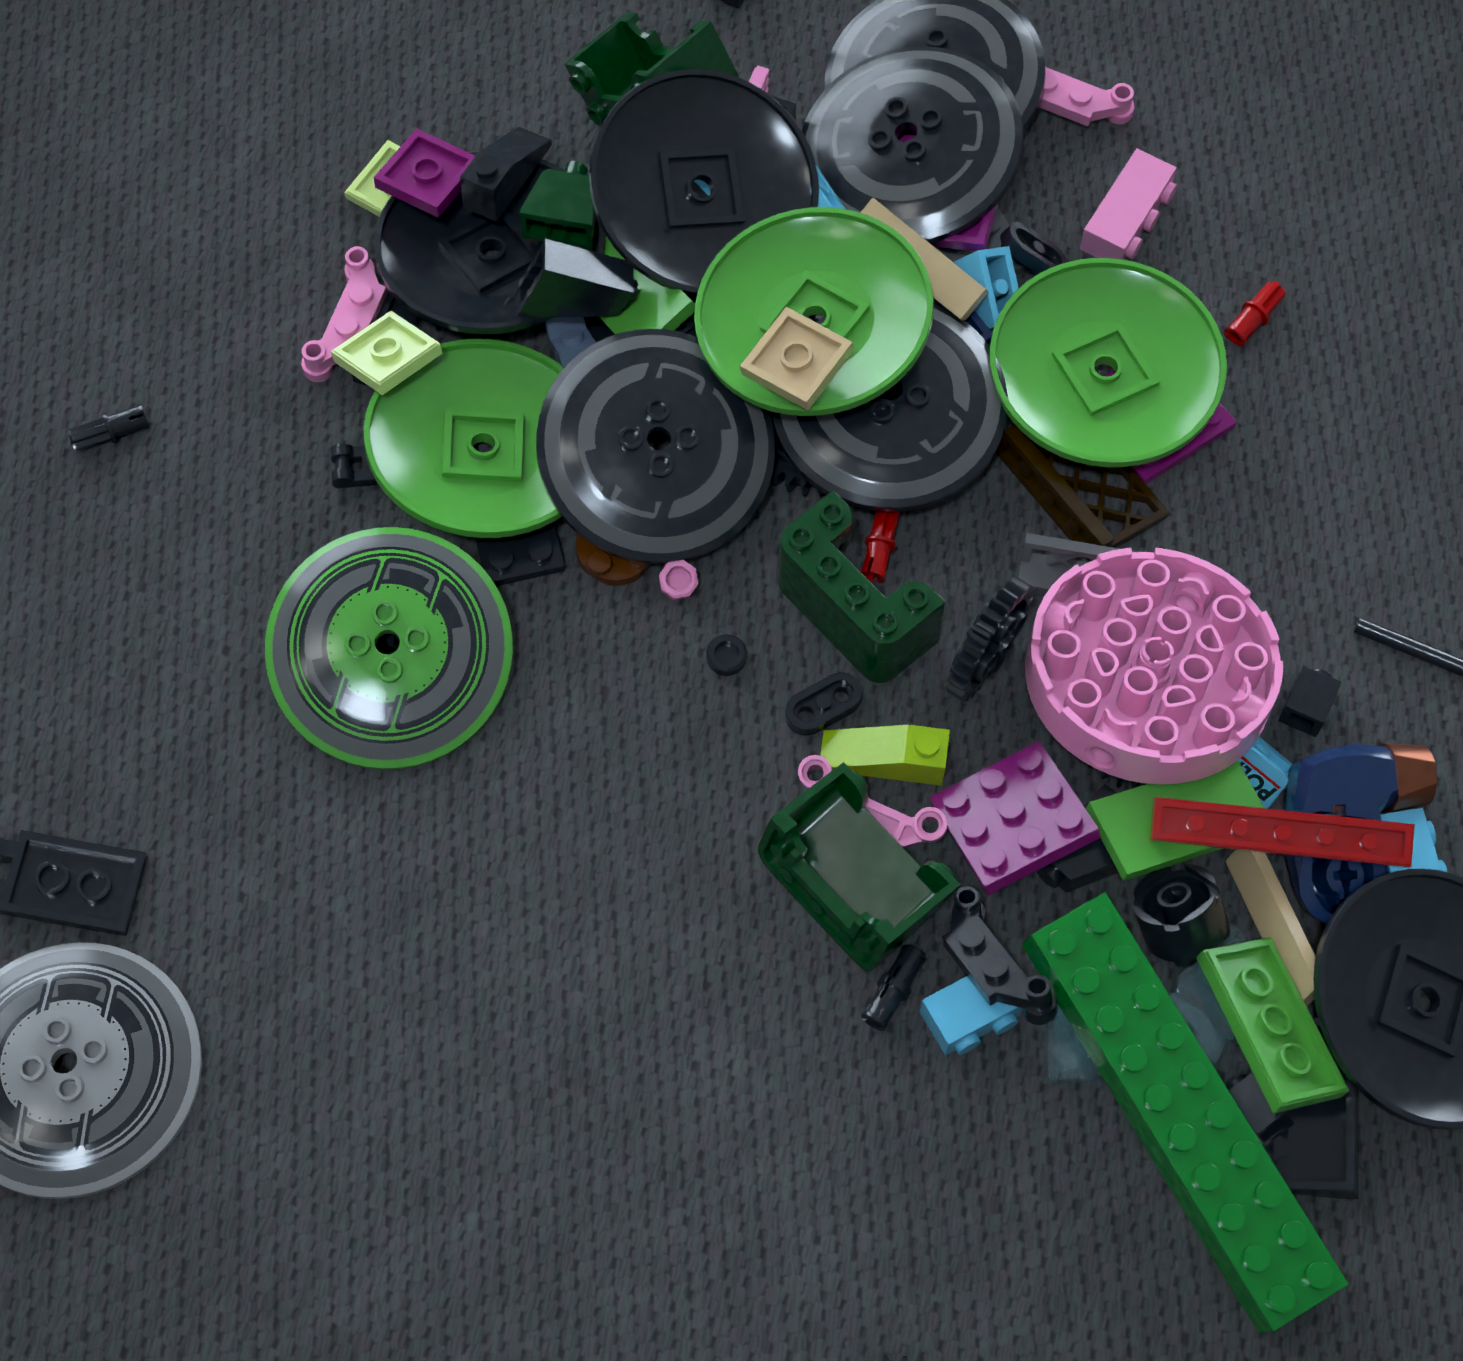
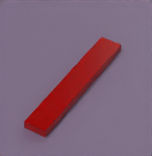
(1282, 832)

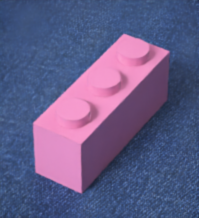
(1130, 208)

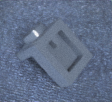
(568, 337)

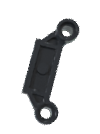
(991, 966)

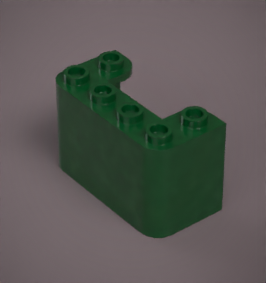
(629, 56)
(868, 629)

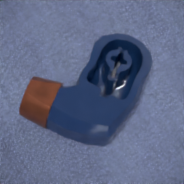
(1352, 784)

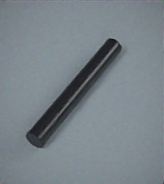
(1409, 646)

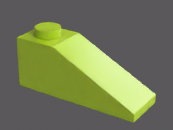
(890, 752)

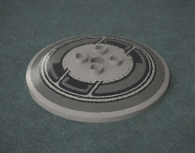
(130, 1078)

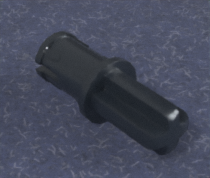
(108, 428)

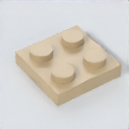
(797, 358)

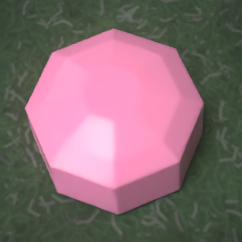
(678, 580)

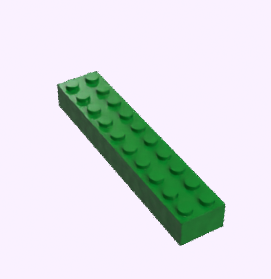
(1184, 1115)

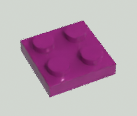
(424, 173)

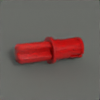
(1255, 313)
(880, 545)

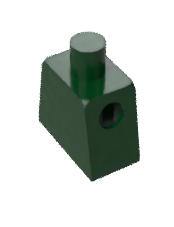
(561, 208)

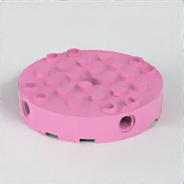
(1153, 666)

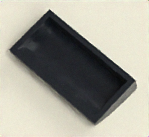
(1322, 1146)

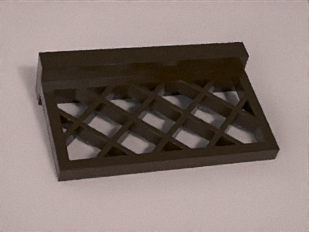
(1059, 493)

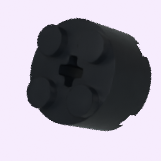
(1180, 913)

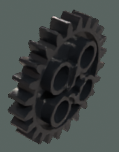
(990, 639)

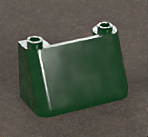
(852, 869)

